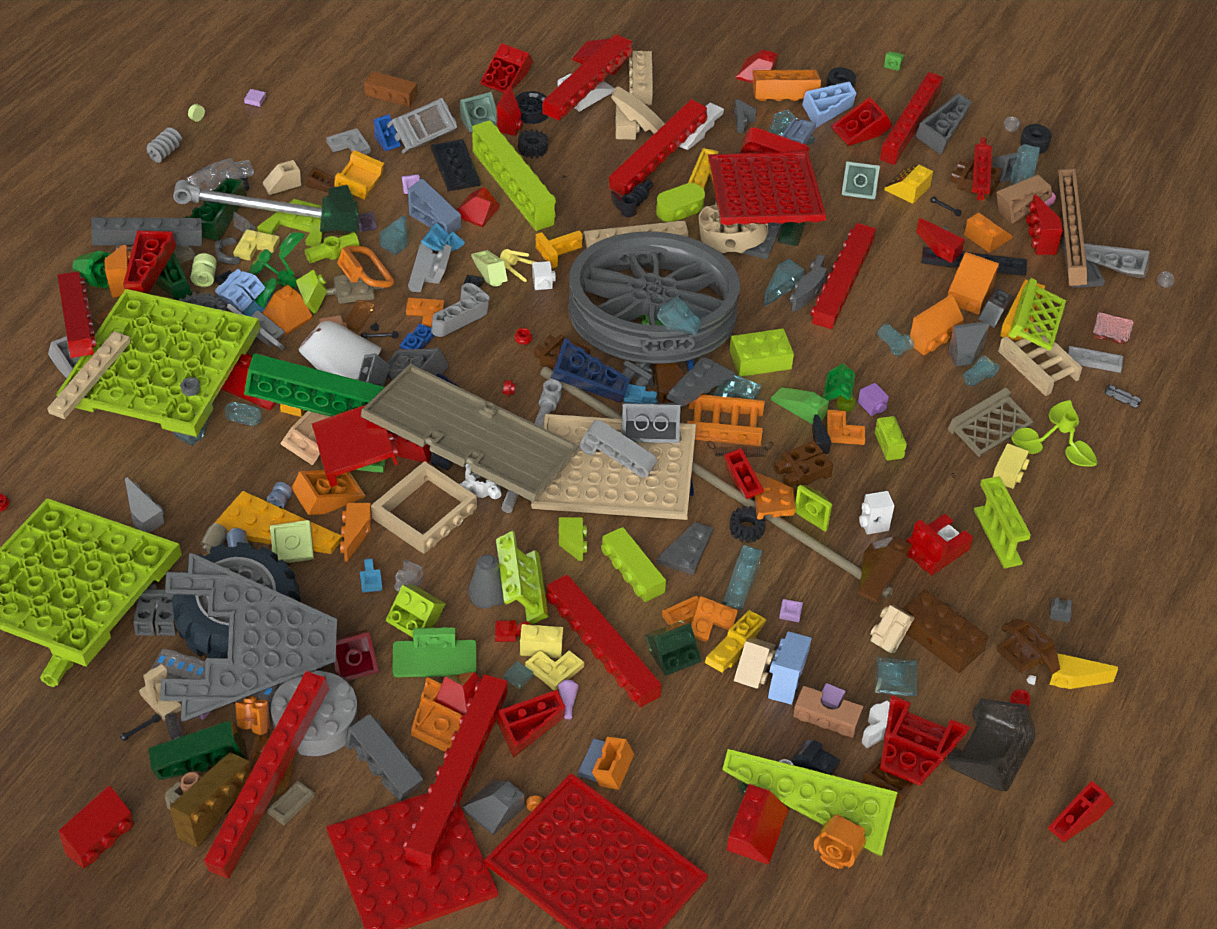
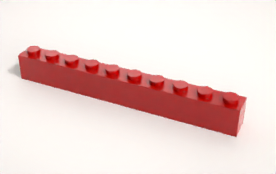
(456, 771)
(266, 775)

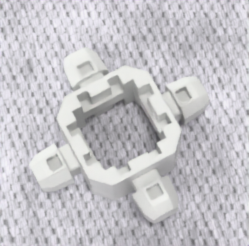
(478, 488)

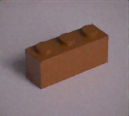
(391, 89)

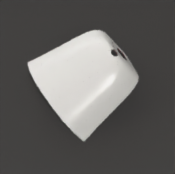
(337, 349)

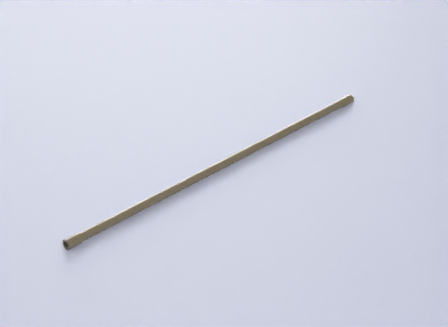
(729, 490)

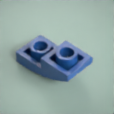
(418, 339)

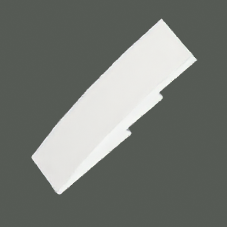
(713, 113)

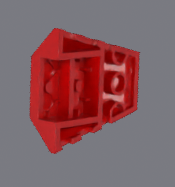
(916, 745)

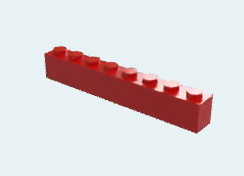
(587, 77)
(911, 118)
(658, 147)
(843, 276)
(76, 314)
(603, 641)

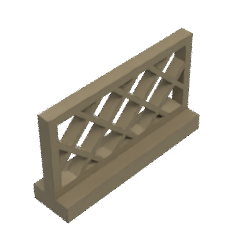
(978, 413)

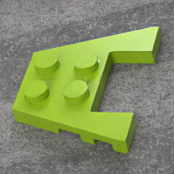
(299, 222)

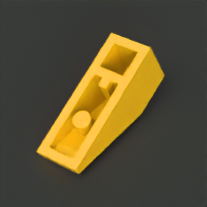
(1081, 673)

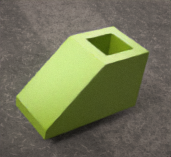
(571, 536)

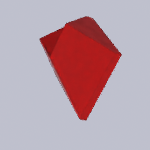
(478, 207)
(457, 691)

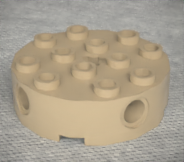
(729, 237)

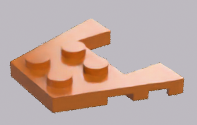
(432, 721)

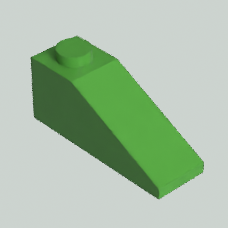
(801, 403)

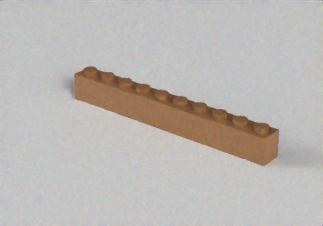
(1072, 227)

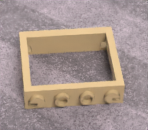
(424, 472)

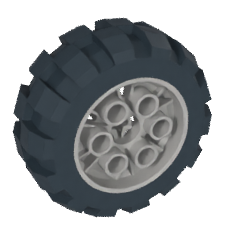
(190, 612)

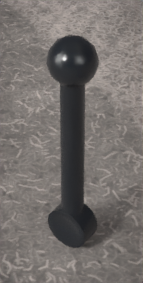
(957, 212)
(394, 334)
(156, 718)

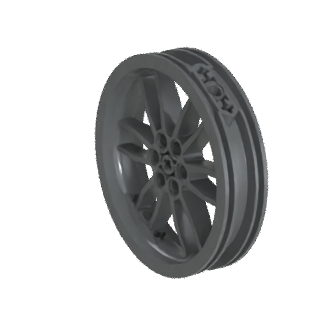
(644, 294)

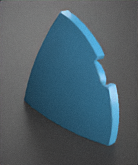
(438, 237)

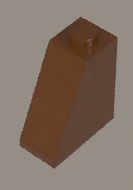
(666, 377)

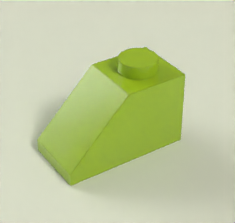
(312, 289)

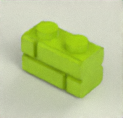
(890, 438)

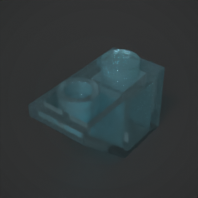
(394, 236)
(679, 317)

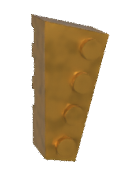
(209, 799)

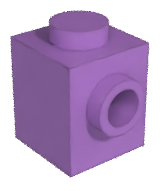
(873, 399)

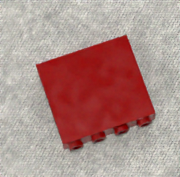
(351, 443)

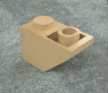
(282, 178)

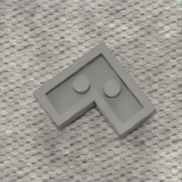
(350, 139)

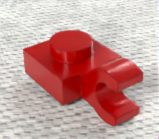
(508, 630)

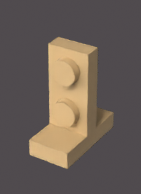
(151, 692)

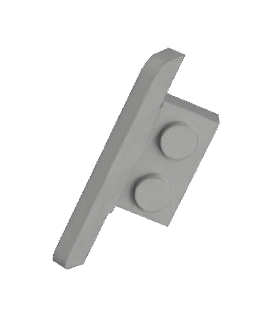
(428, 267)
(269, 331)

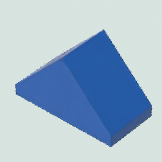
(385, 135)

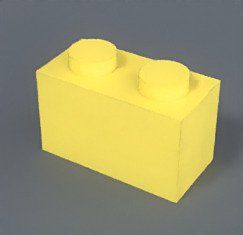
(1011, 465)
(541, 638)

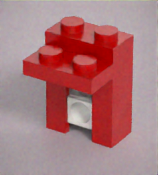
(937, 544)

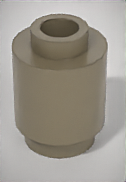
(213, 537)

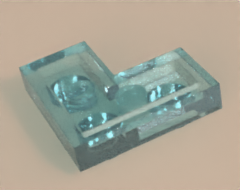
(740, 387)

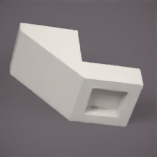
(878, 719)

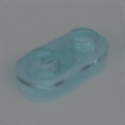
(243, 413)

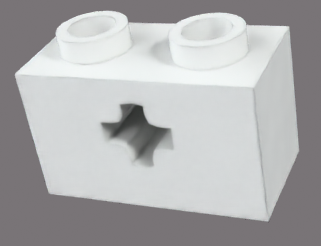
(876, 512)

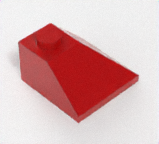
(760, 61)
(509, 114)

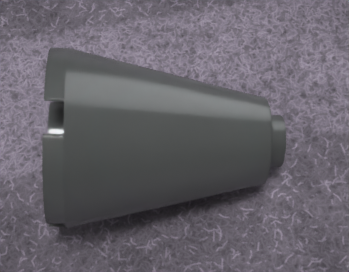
(486, 584)

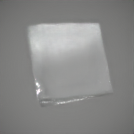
(242, 223)

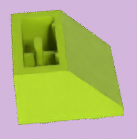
(414, 609)

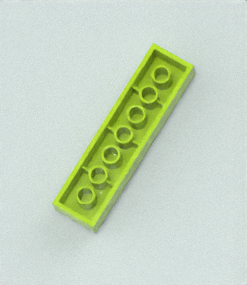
(513, 175)

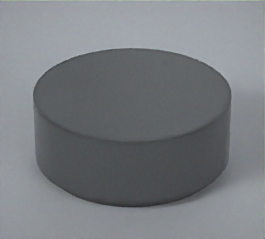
(190, 386)

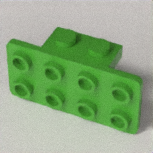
(433, 654)

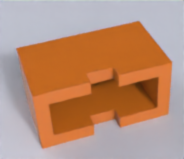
(614, 763)

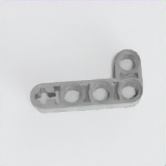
(472, 306)
(617, 447)

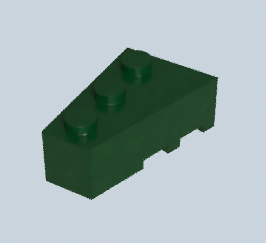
(173, 279)

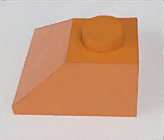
(287, 310)

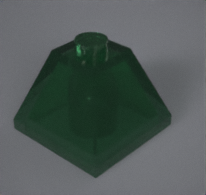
(339, 216)

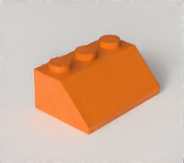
(935, 325)

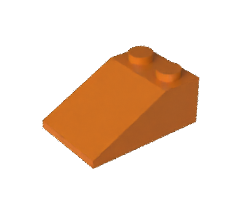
(319, 497)

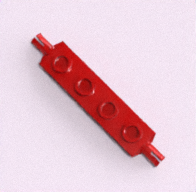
(982, 169)

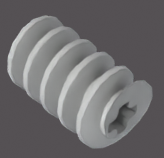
(163, 144)

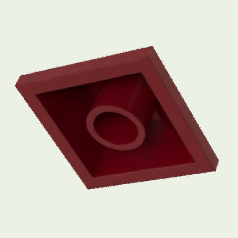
(355, 656)

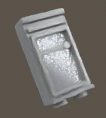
(423, 125)

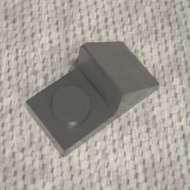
(743, 114)

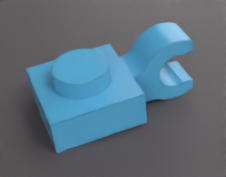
(639, 394)
(370, 578)

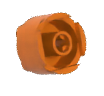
(840, 842)

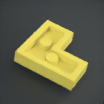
(255, 240)
(553, 672)

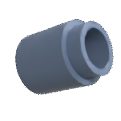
(236, 535)

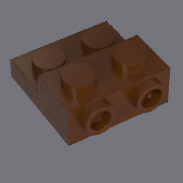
(885, 780)

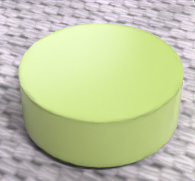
(196, 112)

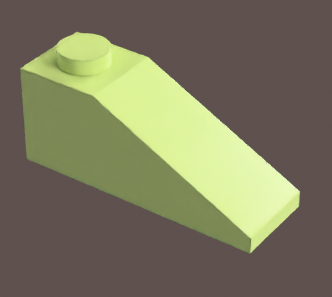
(490, 267)

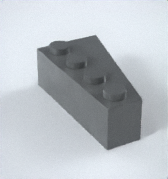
(942, 125)
(384, 757)

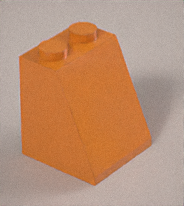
(973, 282)

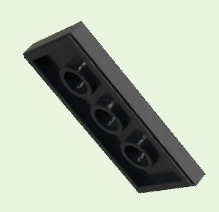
(455, 165)

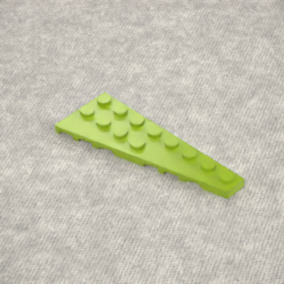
(819, 794)

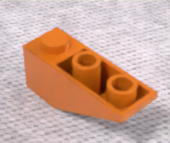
(356, 528)

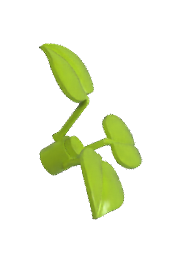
(1066, 420)

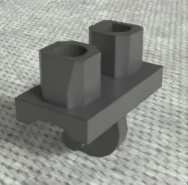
(641, 372)

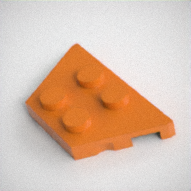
(776, 500)

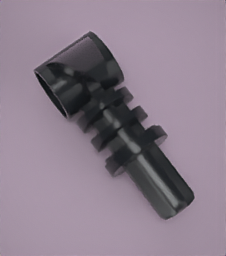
(629, 202)

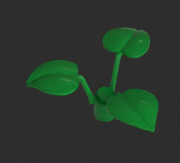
(285, 277)

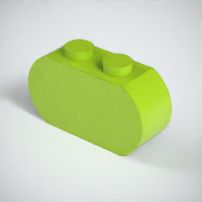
(680, 202)

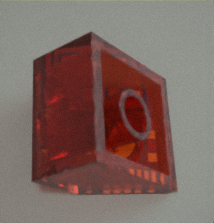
(1112, 327)

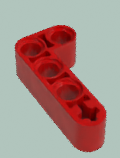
(765, 141)

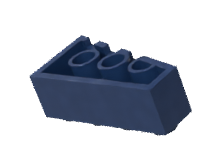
(588, 373)

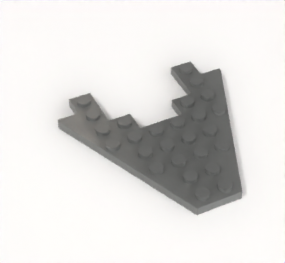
(267, 640)

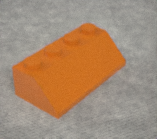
(784, 84)

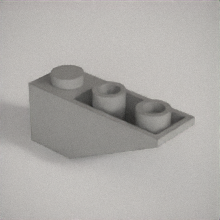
(144, 512)

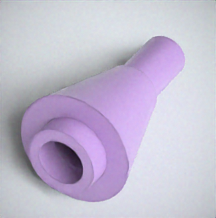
(568, 691)

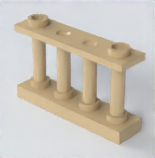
(1034, 372)

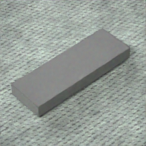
(1096, 359)

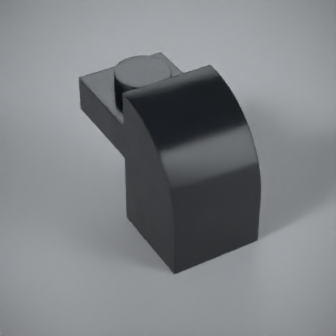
(814, 758)

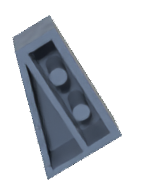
(432, 208)

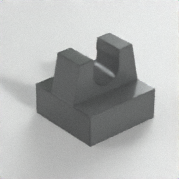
(1060, 610)

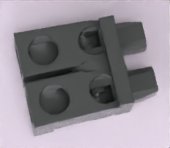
(153, 611)

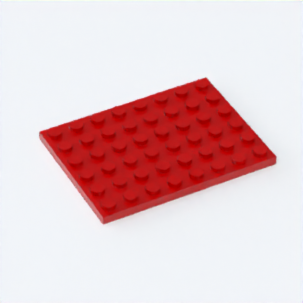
(765, 188)
(594, 864)

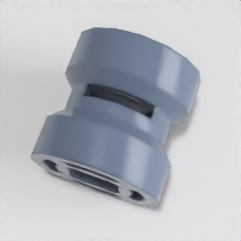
(280, 494)

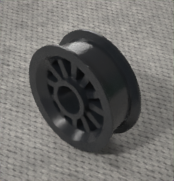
(531, 107)

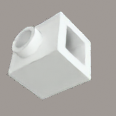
(542, 275)

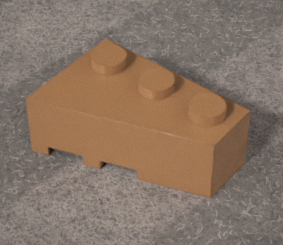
(1015, 199)

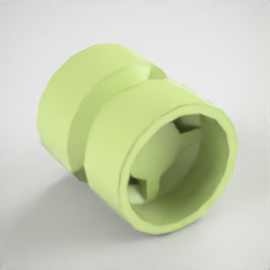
(203, 270)

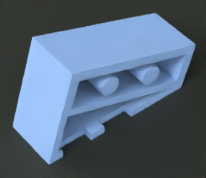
(828, 102)
(788, 667)

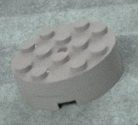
(331, 722)

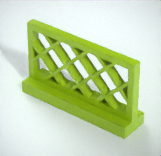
(1025, 310)

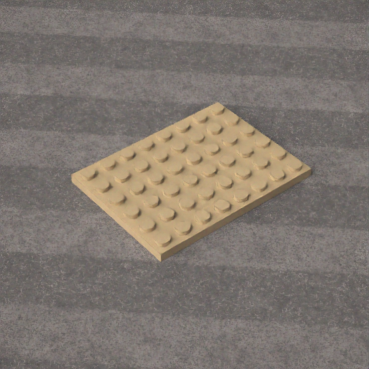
(607, 487)

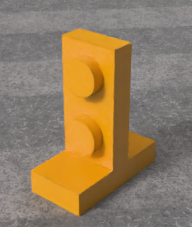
(557, 246)

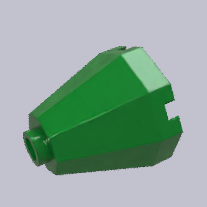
(92, 268)

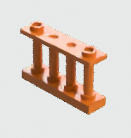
(727, 433)

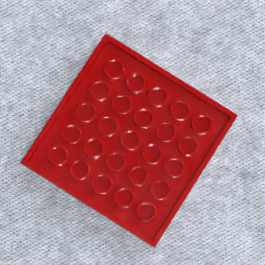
(401, 892)

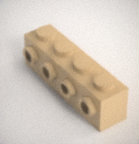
(641, 76)

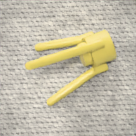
(510, 258)

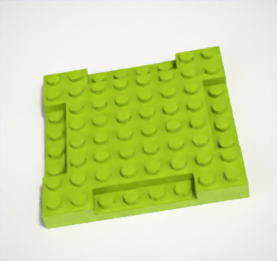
(166, 346)
(75, 577)

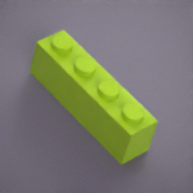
(633, 564)

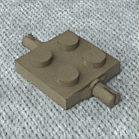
(351, 292)

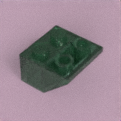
(674, 647)

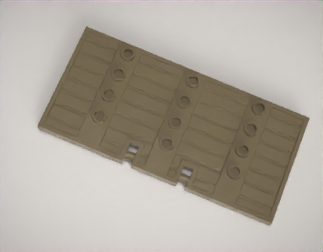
(471, 432)

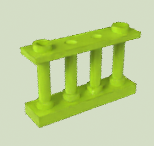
(1002, 522)
(522, 578)

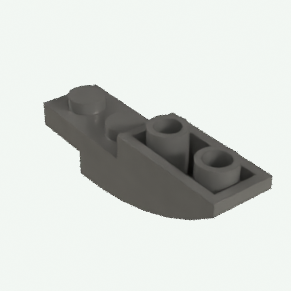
(809, 285)

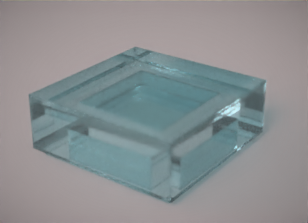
(518, 675)

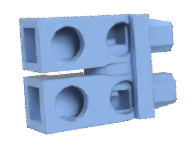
(239, 288)

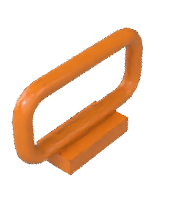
(354, 270)

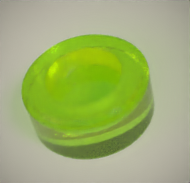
(846, 405)

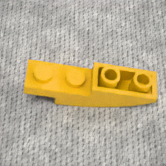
(731, 648)

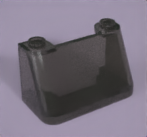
(997, 744)

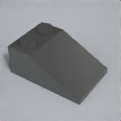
(426, 359)

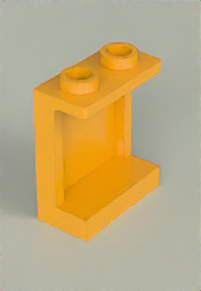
(360, 174)

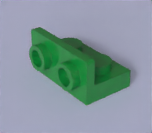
(839, 382)

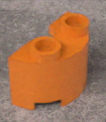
(253, 715)

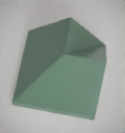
(478, 110)
(860, 180)

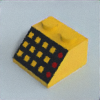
(910, 183)

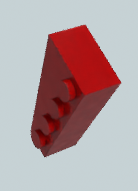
(148, 259)

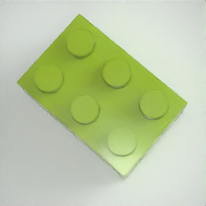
(761, 352)

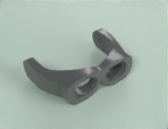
(223, 258)

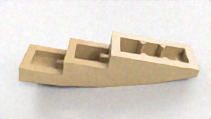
(635, 109)

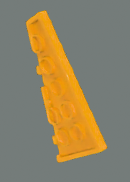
(258, 515)

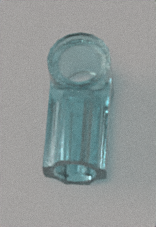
(898, 343)
(983, 368)

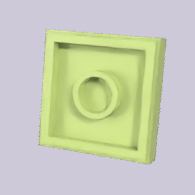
(292, 541)

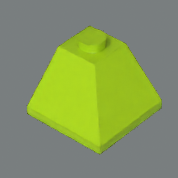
(813, 506)

